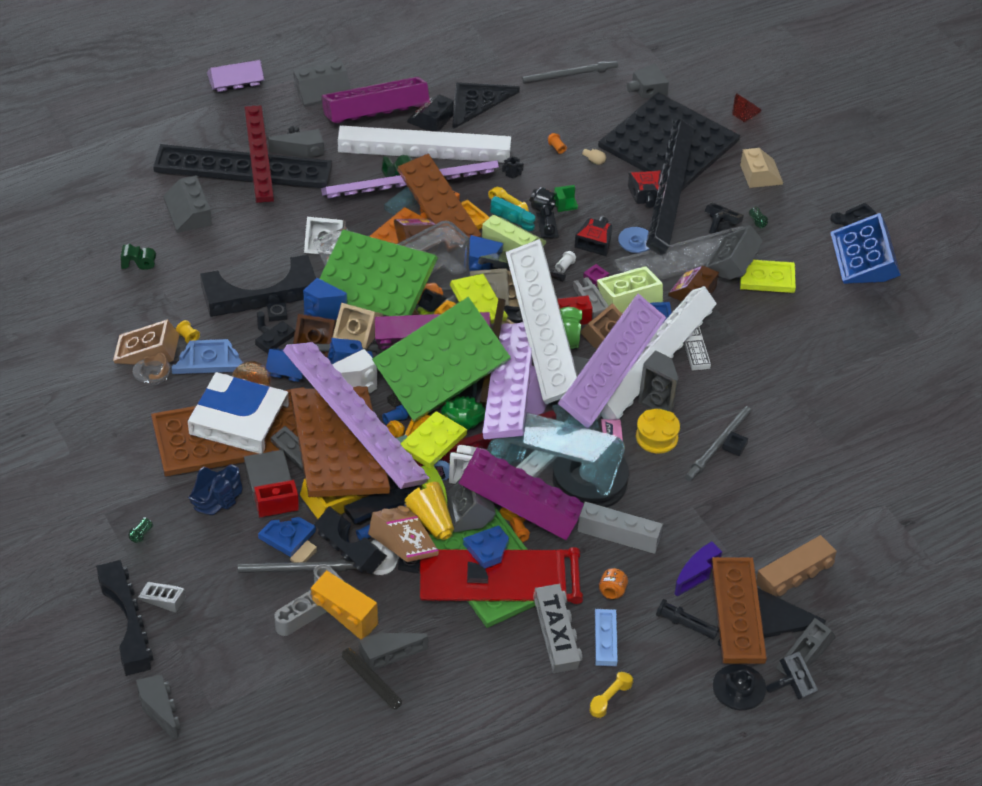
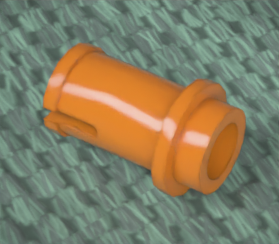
(555, 141)
(519, 528)

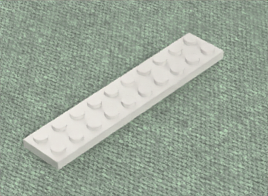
(542, 320)

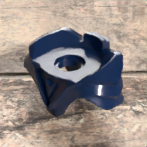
(224, 488)

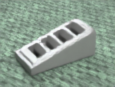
(170, 591)

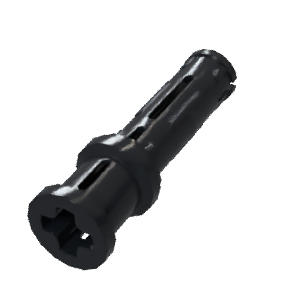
(677, 615)

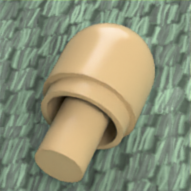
(595, 156)

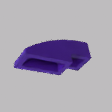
(697, 568)

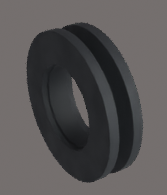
(567, 484)

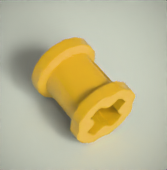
(184, 329)

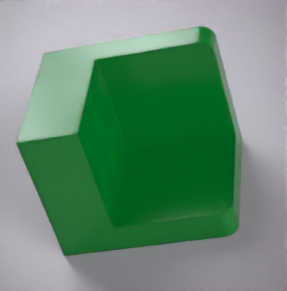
(565, 198)

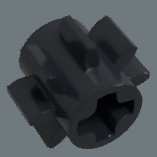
(512, 167)

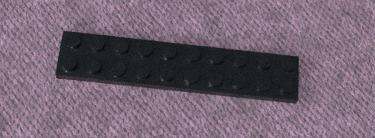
(237, 166)

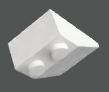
(358, 370)

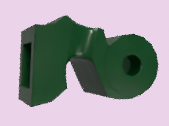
(390, 169)
(143, 257)

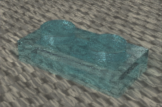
(398, 202)

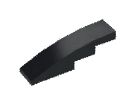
(364, 507)

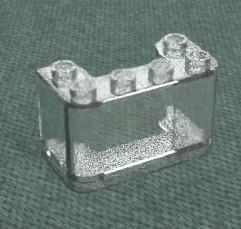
(446, 243)

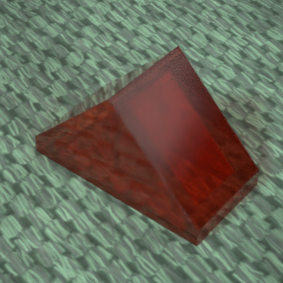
(744, 109)

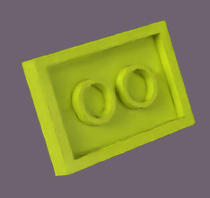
(769, 276)
(479, 292)
(433, 439)

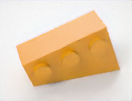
(346, 604)

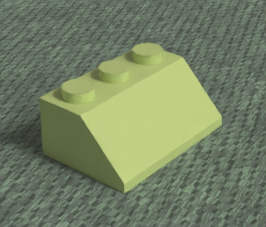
(507, 233)
(623, 287)

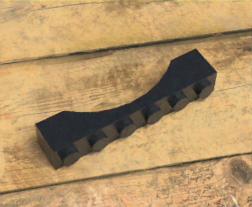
(133, 649)

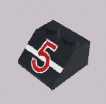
(433, 114)

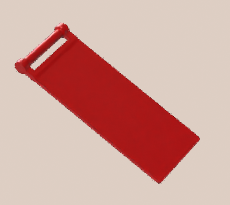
(513, 579)

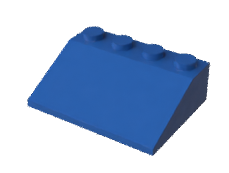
(865, 251)

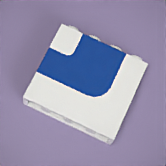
(237, 412)

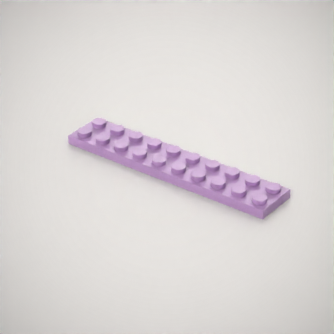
(386, 183)
(612, 361)
(509, 386)
(356, 415)

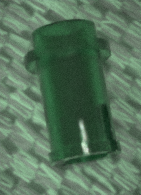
(760, 219)
(136, 534)

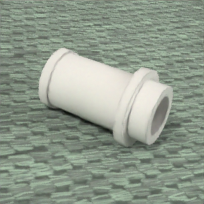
(567, 259)

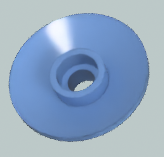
(634, 239)

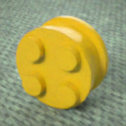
(657, 431)

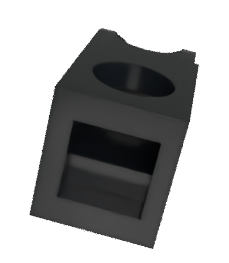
(431, 300)

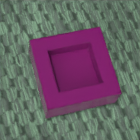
(595, 273)

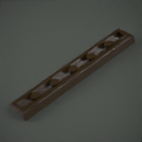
(496, 329)

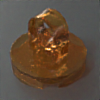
(252, 372)

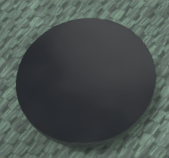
(739, 687)

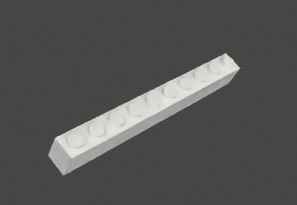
(418, 143)
(666, 340)

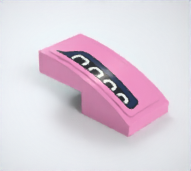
(612, 427)

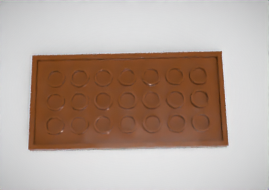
(330, 452)
(190, 453)

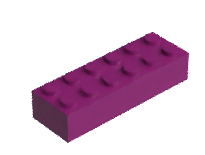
(375, 99)
(395, 328)
(521, 493)

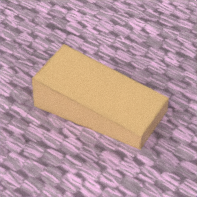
(305, 552)

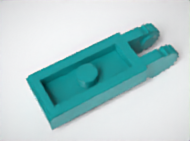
(512, 213)

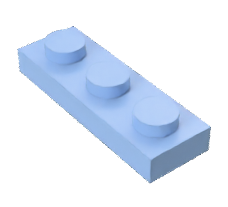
(605, 637)

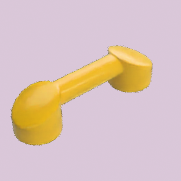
(501, 193)
(599, 704)

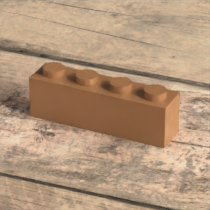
(796, 566)

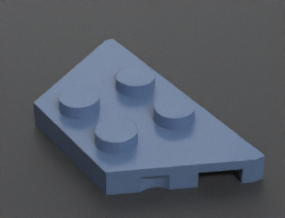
(207, 357)

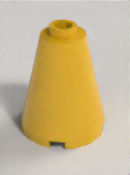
(431, 510)

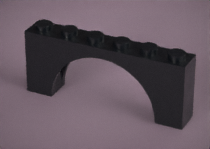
(225, 298)

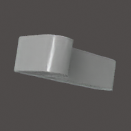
(301, 610)

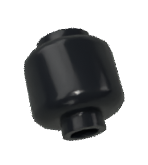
(541, 197)

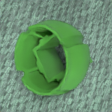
(571, 319)

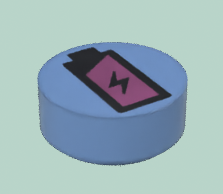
(443, 469)

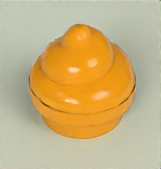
(396, 428)

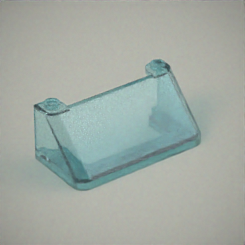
(596, 450)

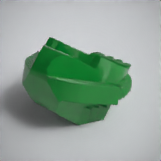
(464, 412)

